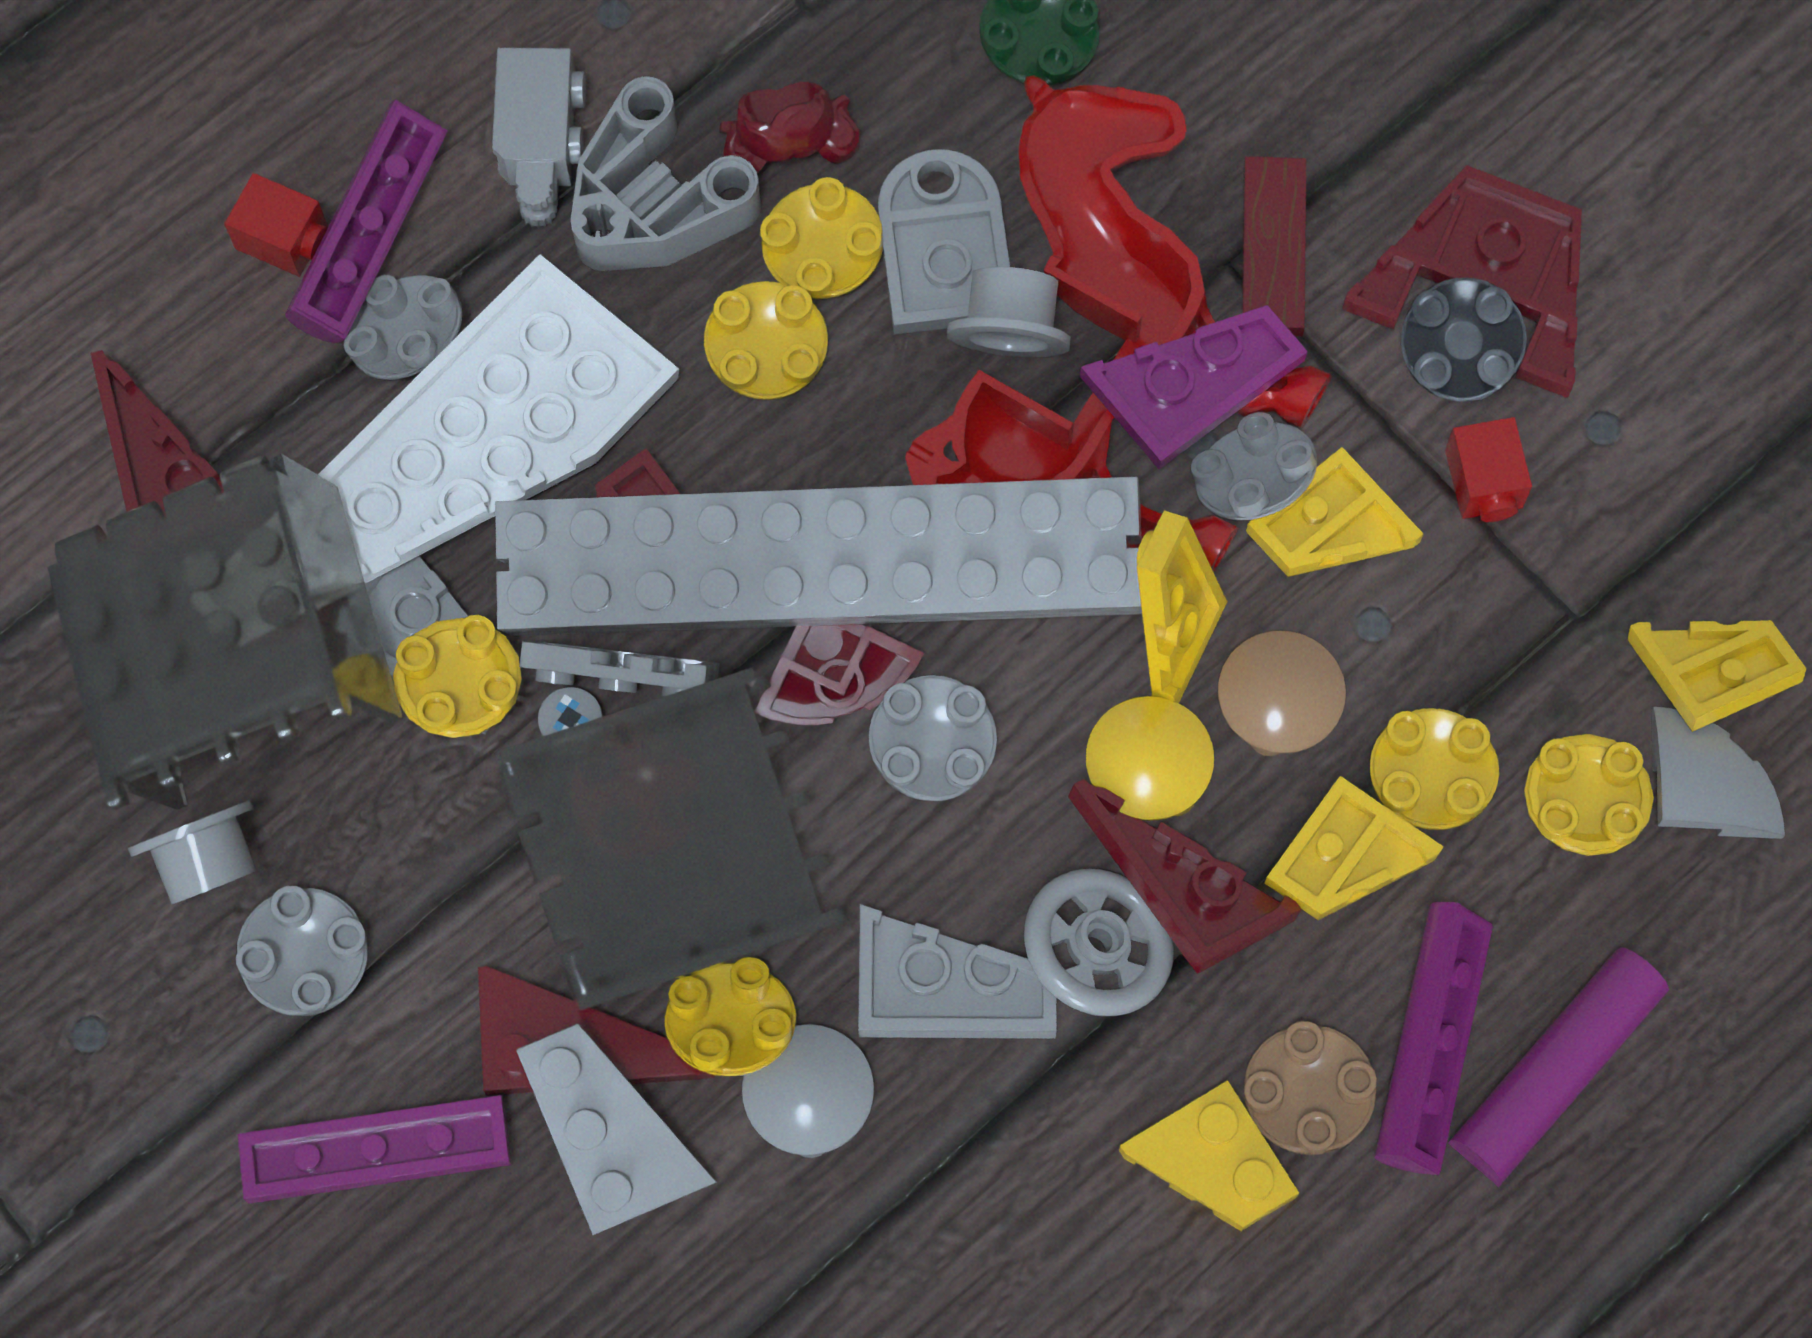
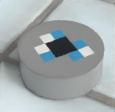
(567, 709)

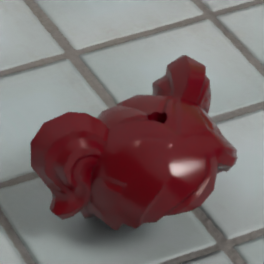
(790, 125)

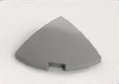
(1710, 781)

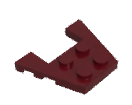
(1496, 235)

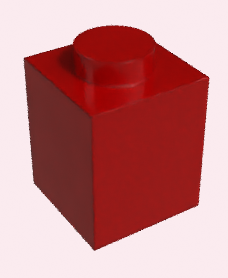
(276, 224)
(1488, 469)

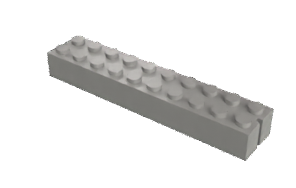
(819, 557)

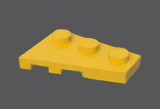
(1177, 603)

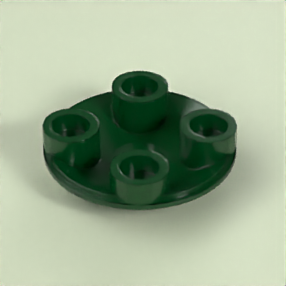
(1040, 37)

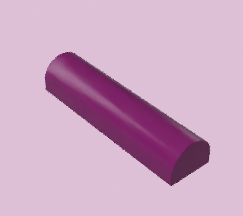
(365, 224)
(1434, 1039)
(1560, 1065)

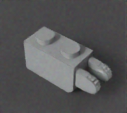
(536, 125)

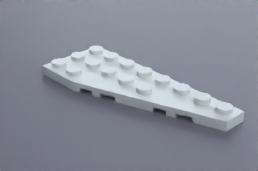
(496, 417)

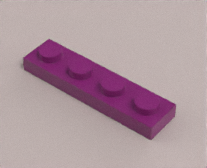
(374, 1149)

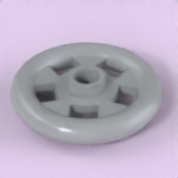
(1076, 985)

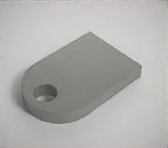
(938, 238)

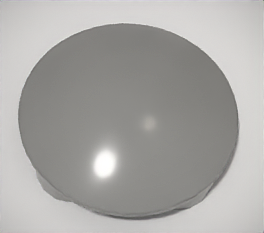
(403, 326)
(1255, 469)
(932, 738)
(302, 951)
(811, 1093)

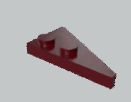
(145, 444)
(1186, 888)
(522, 1013)

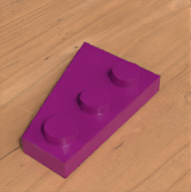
(1191, 385)

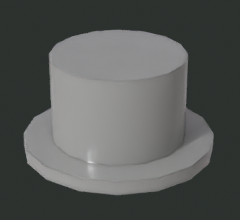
(1011, 314)
(201, 854)

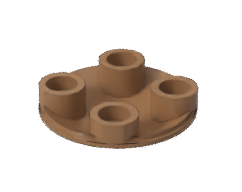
(1281, 692)
(1310, 1089)

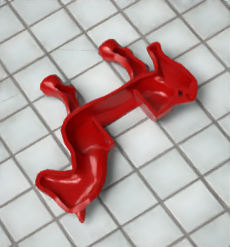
(1113, 271)

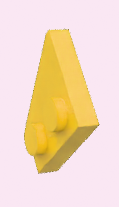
(1334, 521)
(1717, 666)
(1348, 852)
(1215, 1157)

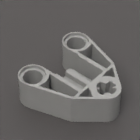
(644, 205)

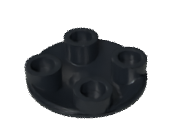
(1463, 339)

